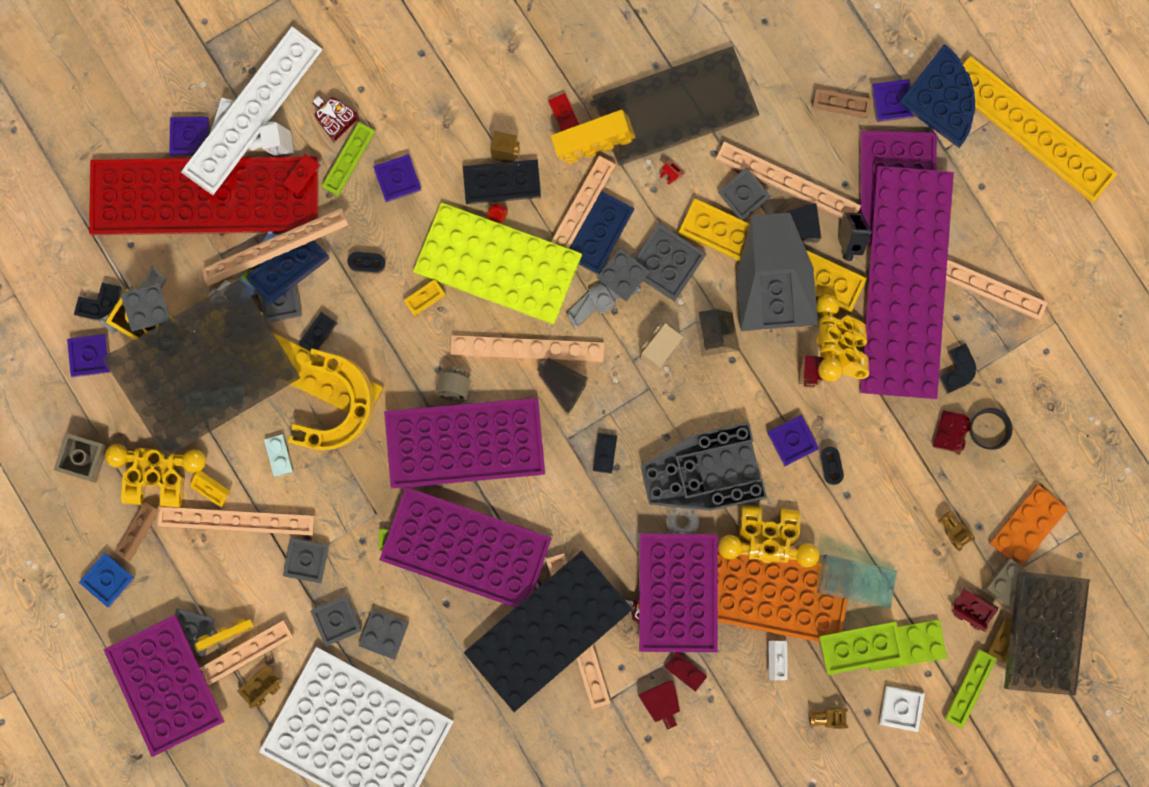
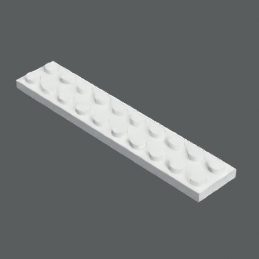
(251, 110)

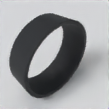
(1008, 425)

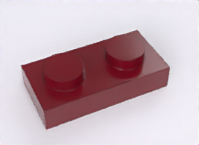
(685, 671)

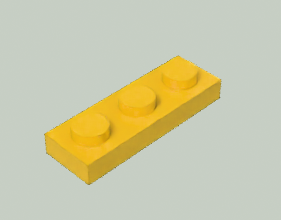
(223, 634)

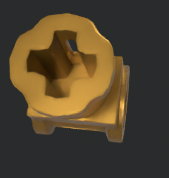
(956, 531)
(833, 718)

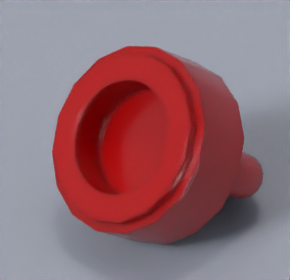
(497, 213)

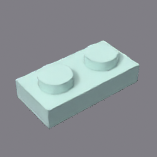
(278, 455)

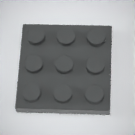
(670, 261)

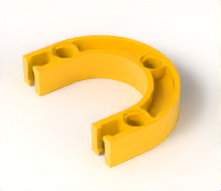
(361, 395)

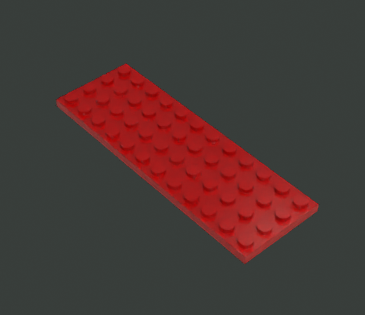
(159, 199)

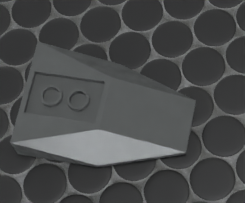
(775, 276)
(706, 471)

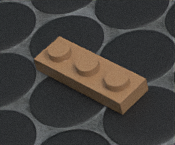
(841, 103)
(137, 531)

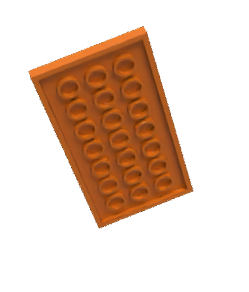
(777, 598)

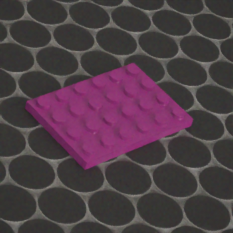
(891, 149)
(678, 593)
(164, 685)

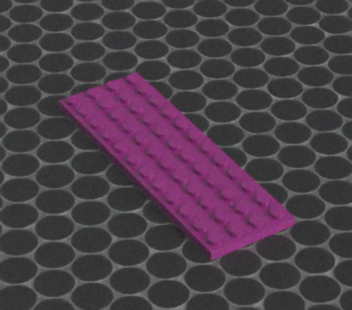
(907, 281)

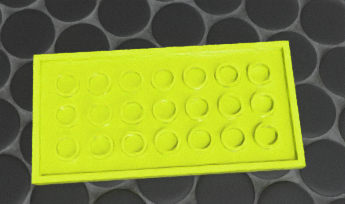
(497, 263)

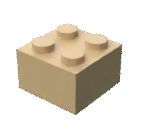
(661, 348)

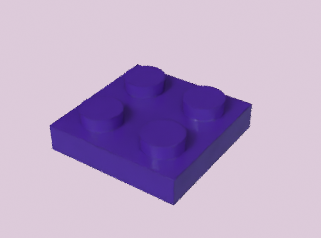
(887, 99)
(187, 135)
(397, 178)
(87, 355)
(792, 440)

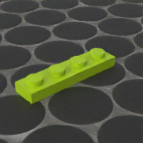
(348, 159)
(970, 688)

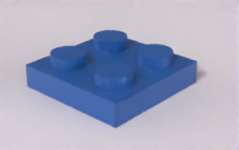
(106, 580)

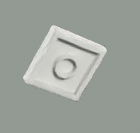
(901, 708)

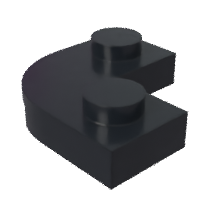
(102, 306)
(964, 369)

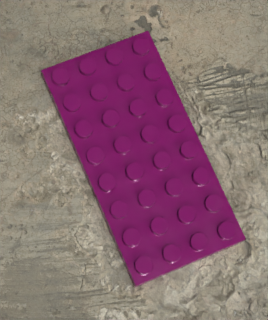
(464, 443)
(465, 548)

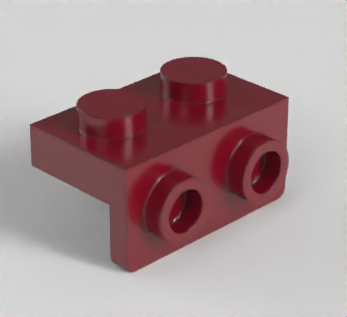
(952, 432)
(974, 609)

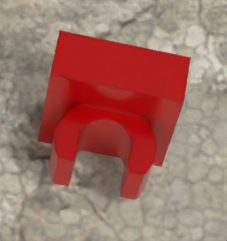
(673, 171)

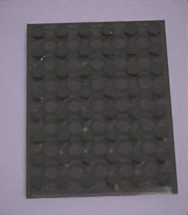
(201, 367)

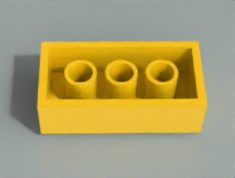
(593, 137)

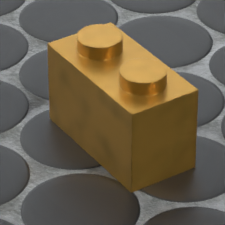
(504, 147)

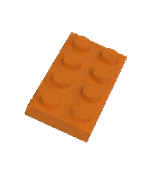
(1028, 525)

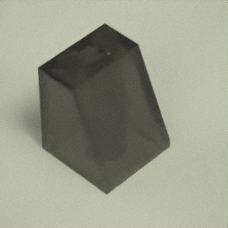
(716, 332)

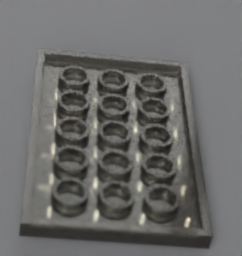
(1046, 633)

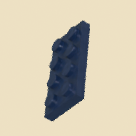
(601, 231)
(286, 270)

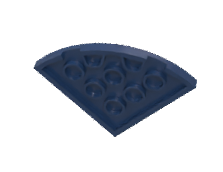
(943, 97)

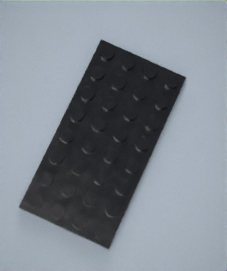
(548, 631)

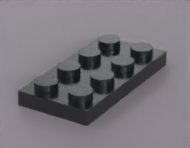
(501, 182)

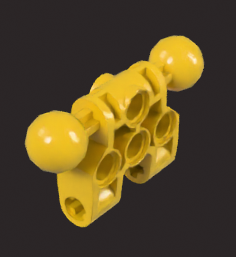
(839, 342)
(133, 492)
(756, 543)

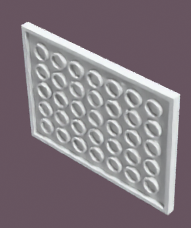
(353, 729)

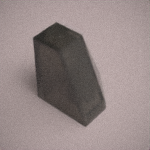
(562, 383)

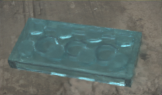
(857, 581)

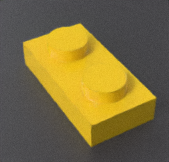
(424, 298)
(210, 488)

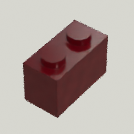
(809, 371)

